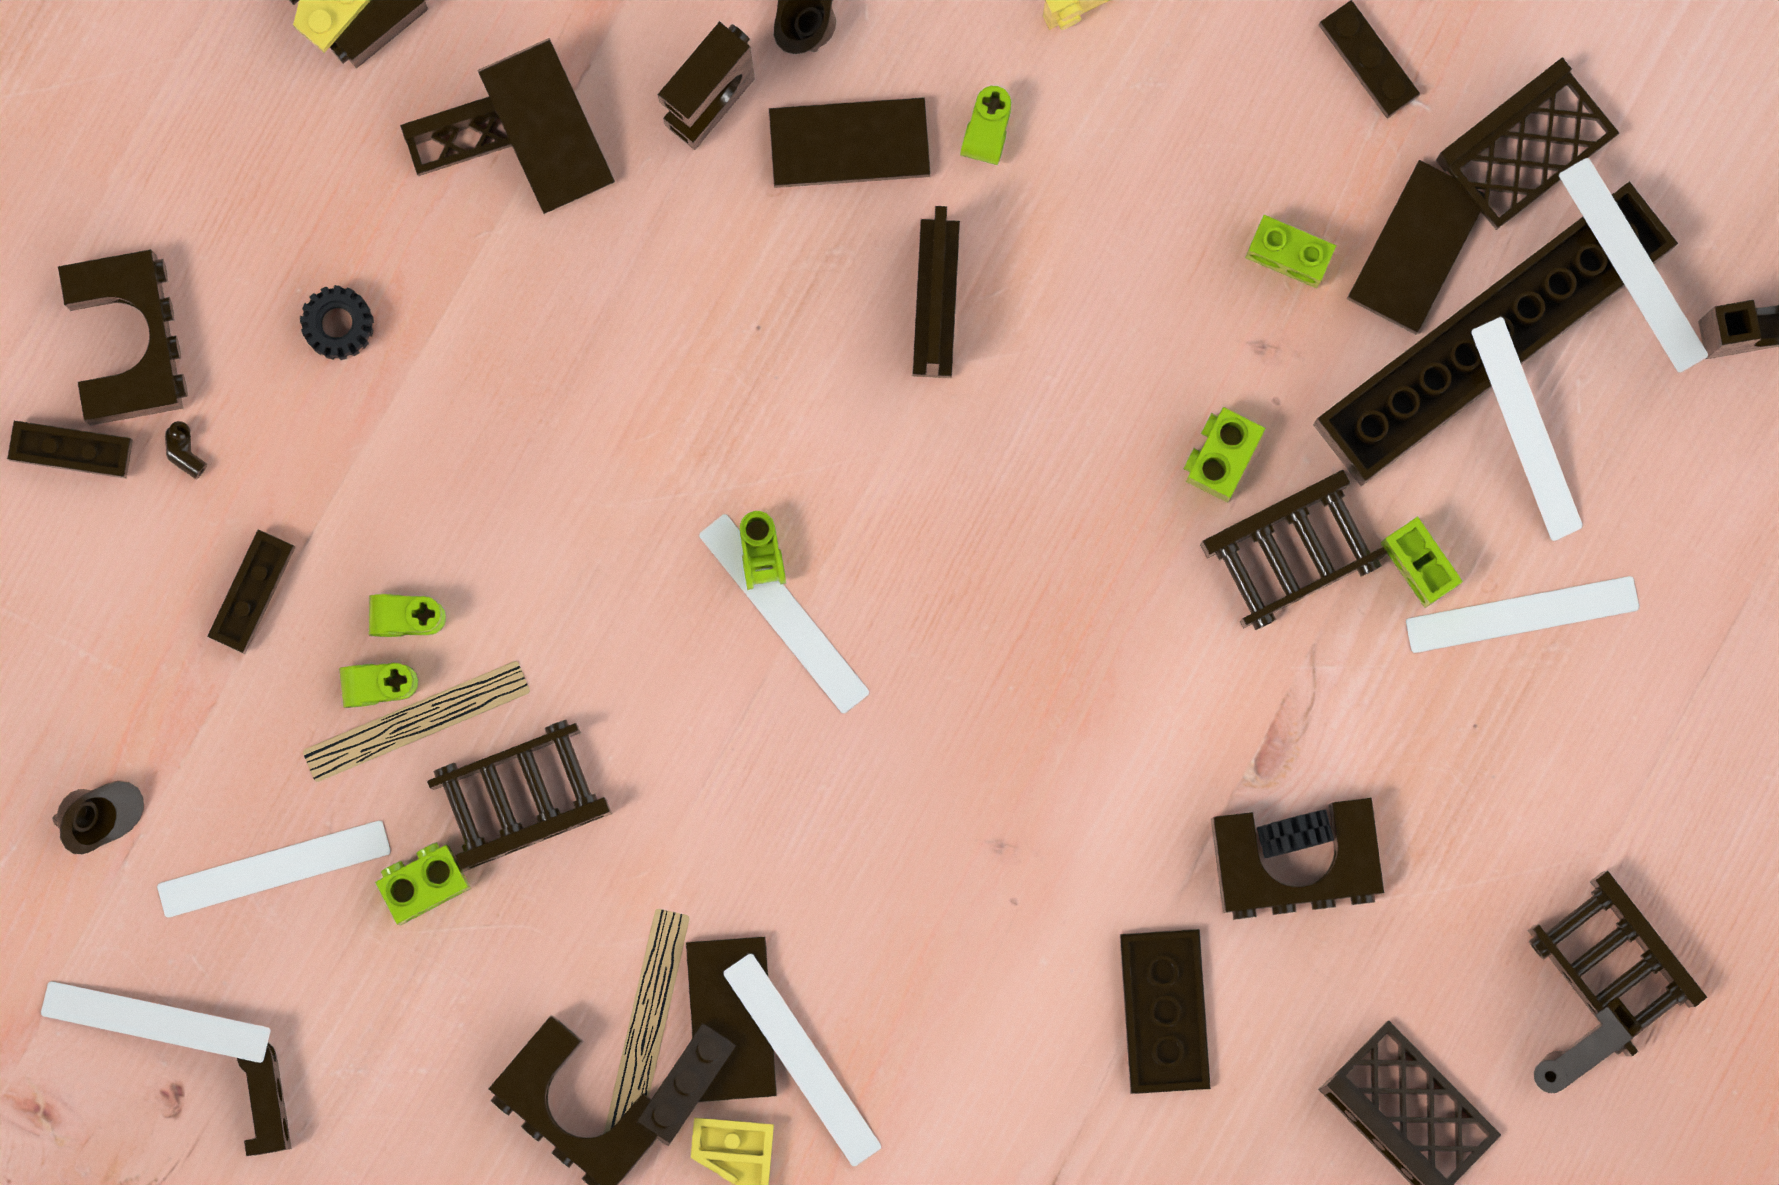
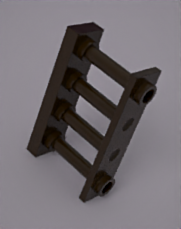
(1295, 511)
(512, 833)
(1630, 927)

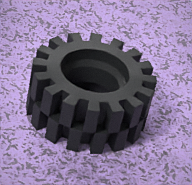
(337, 346)
(1295, 833)

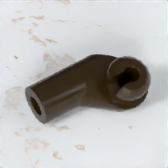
(179, 450)

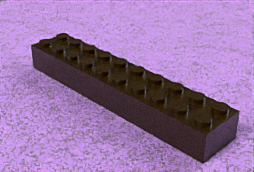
(1445, 367)

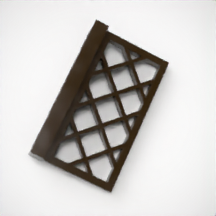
(1505, 118)
(936, 296)
(1381, 1131)

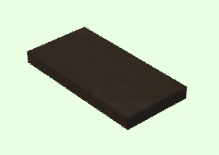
(546, 125)
(849, 142)
(1416, 248)
(1165, 1011)
(751, 1065)

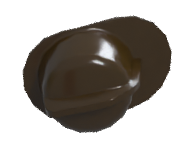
(803, 25)
(98, 815)

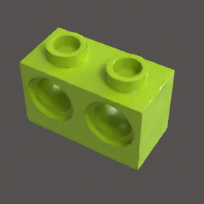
(1290, 251)
(1231, 457)
(1421, 562)
(426, 893)

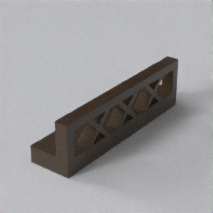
(449, 122)

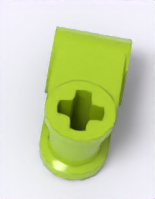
(986, 131)
(761, 553)
(397, 615)
(370, 684)

